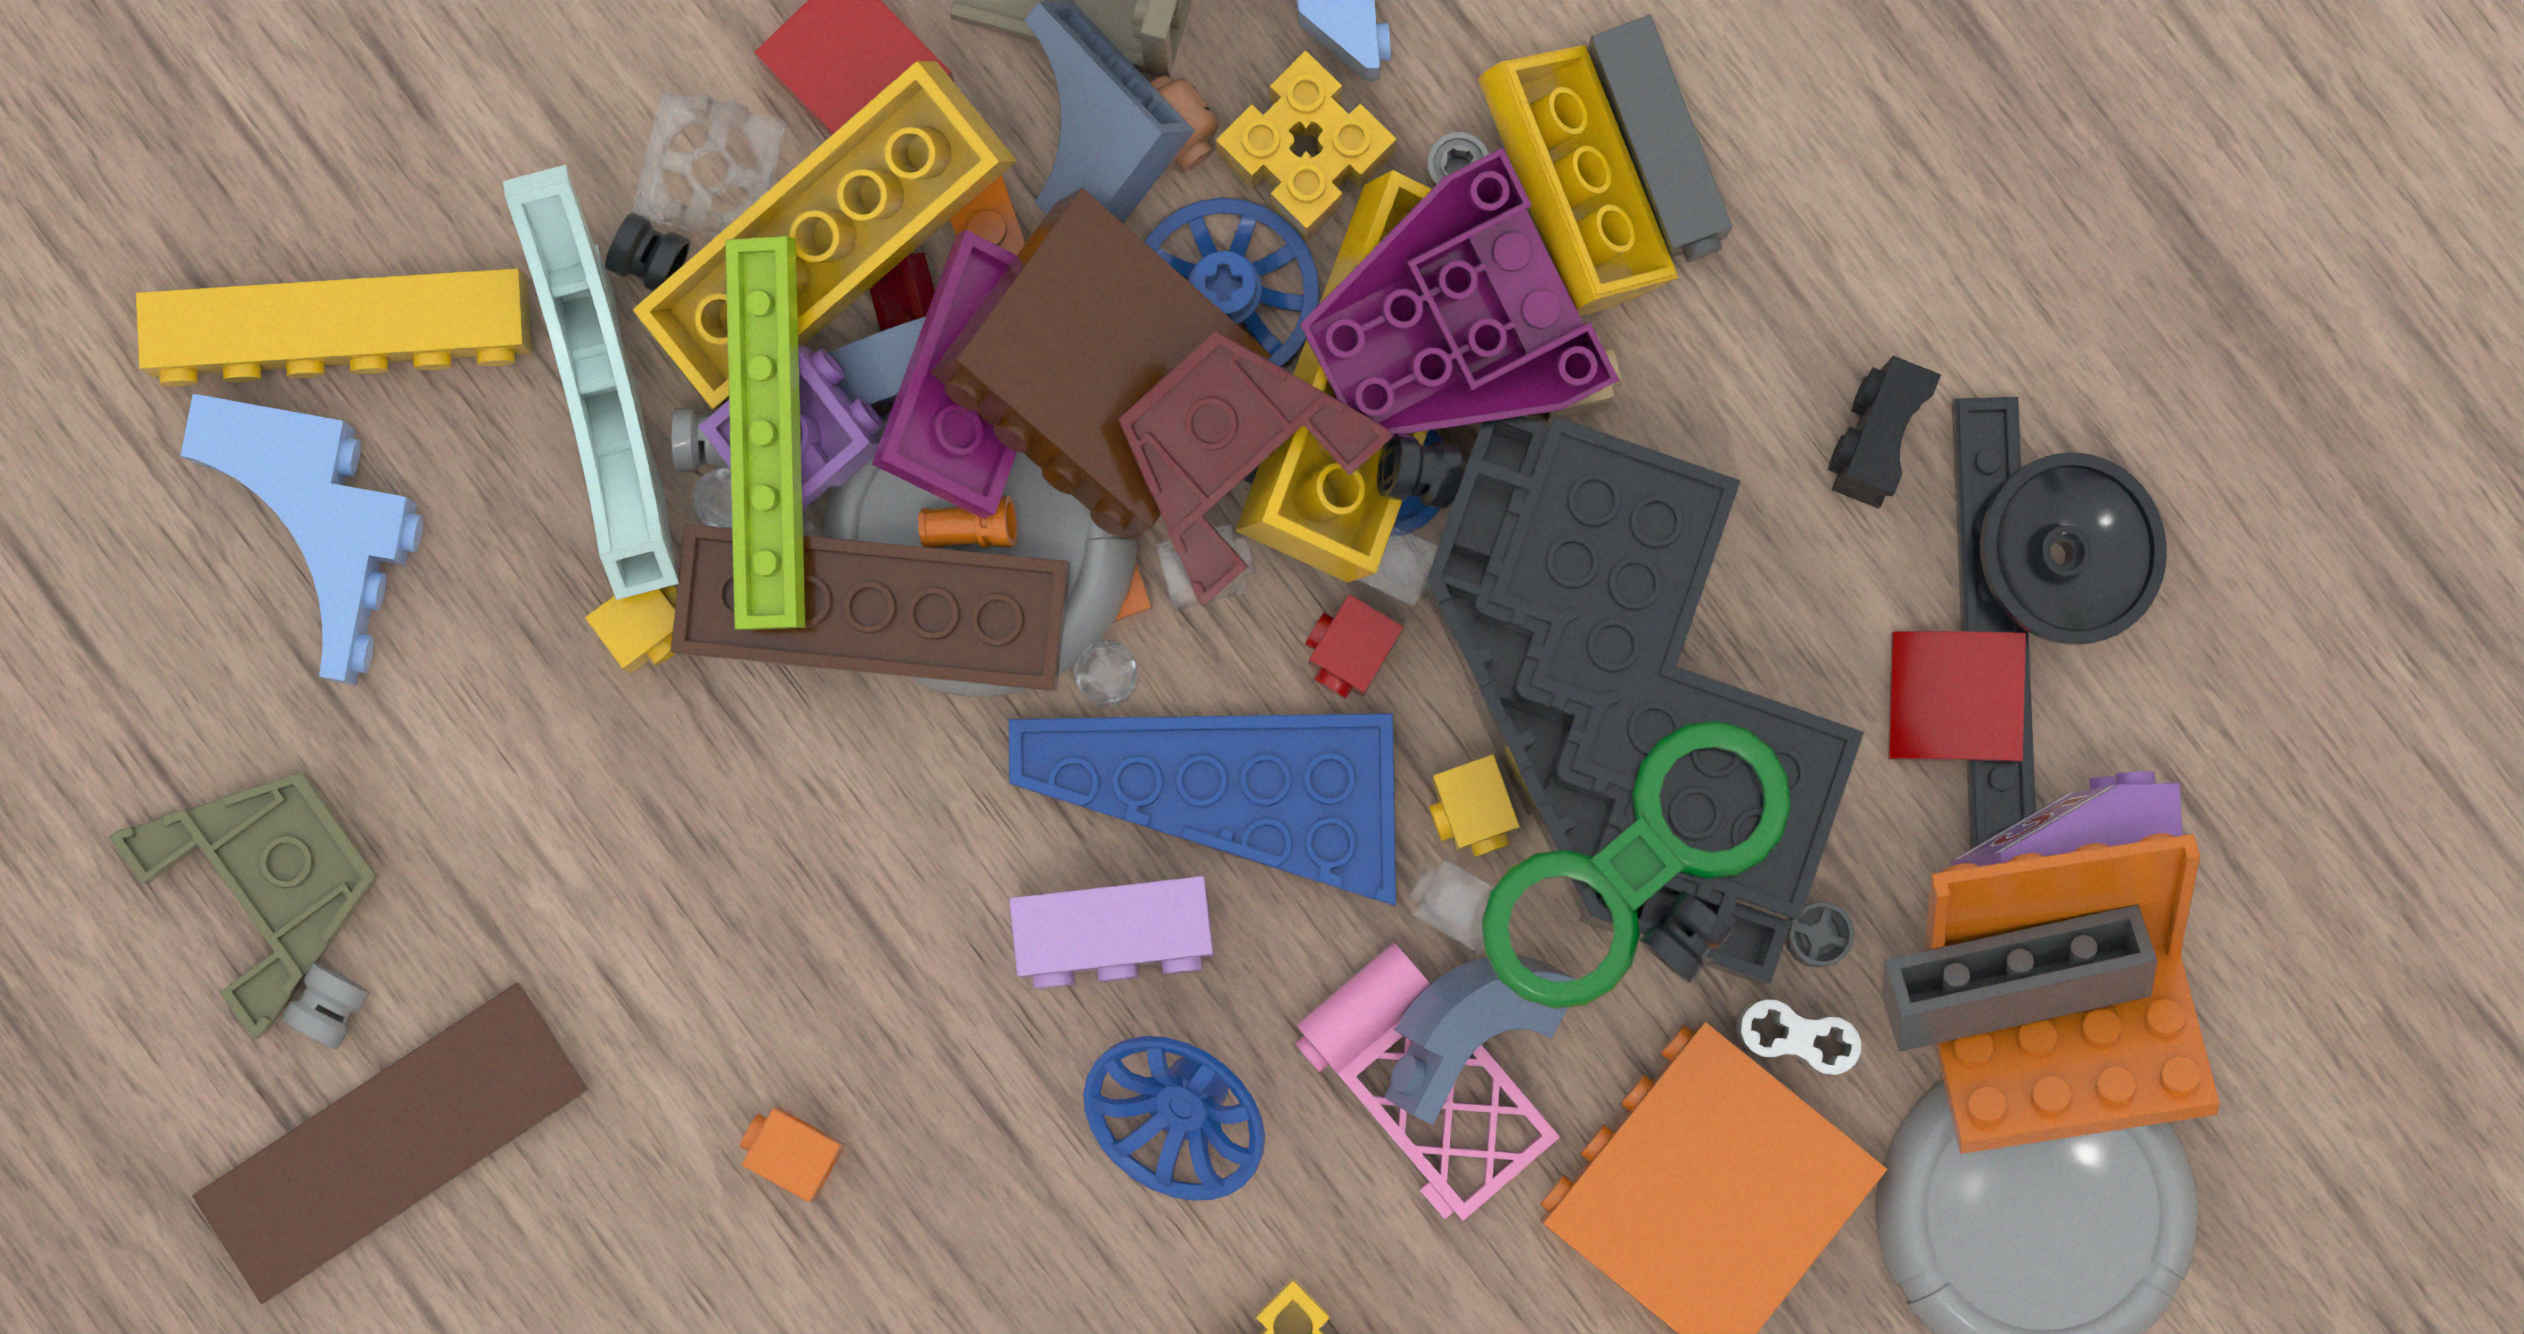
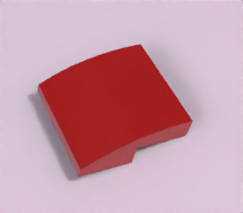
(1957, 696)

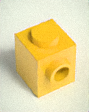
(637, 627)
(1473, 807)

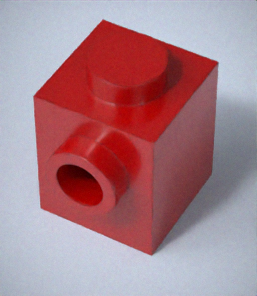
(1351, 647)

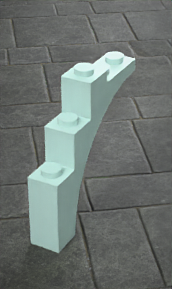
(597, 382)

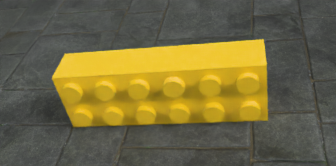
(853, 213)
(1300, 492)

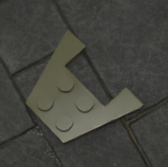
(283, 864)

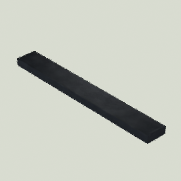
(1984, 458)

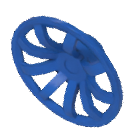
(1233, 280)
(1184, 1104)

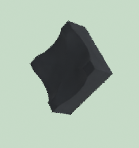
(1870, 455)

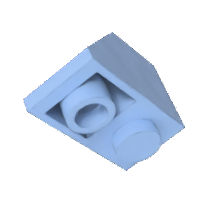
(1349, 32)

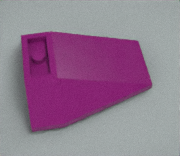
(1458, 315)

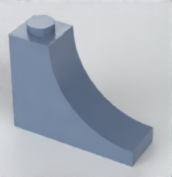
(1113, 121)

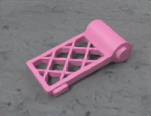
(1359, 1027)

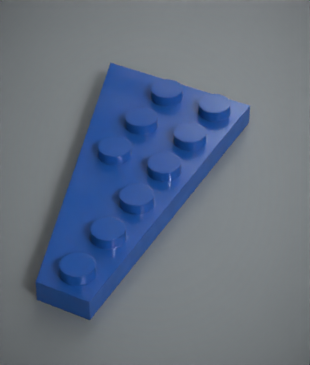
(1261, 787)

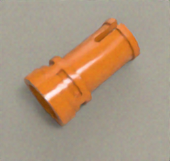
(959, 527)

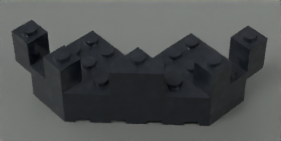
(1571, 631)

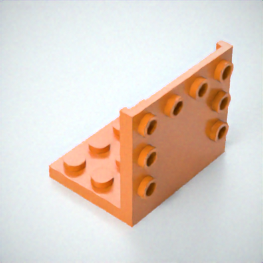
(2095, 1066)

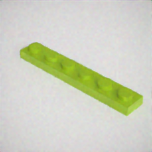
(765, 433)

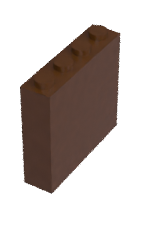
(1072, 345)

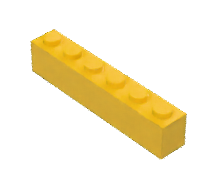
(334, 325)

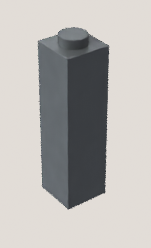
(1660, 138)

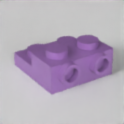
(834, 431)

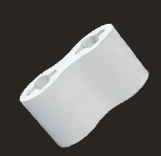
(1798, 1037)

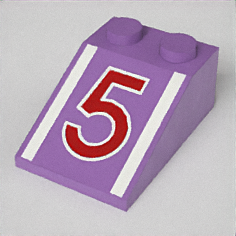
(2111, 813)

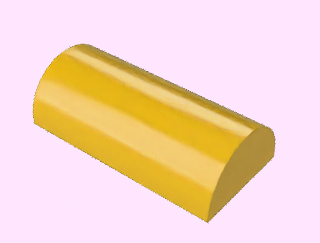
(1577, 177)

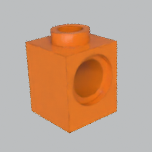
(790, 1153)

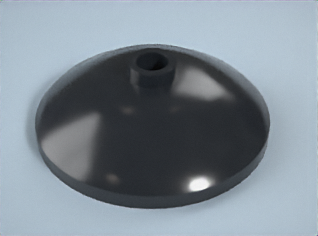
(2109, 542)

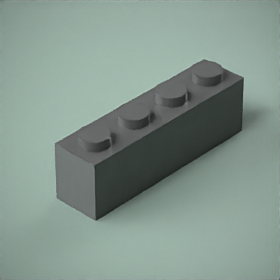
(2018, 977)

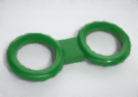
(1636, 864)

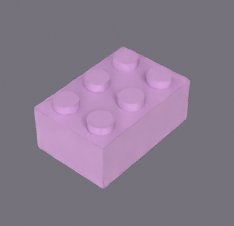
(1112, 931)

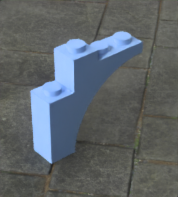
(343, 531)

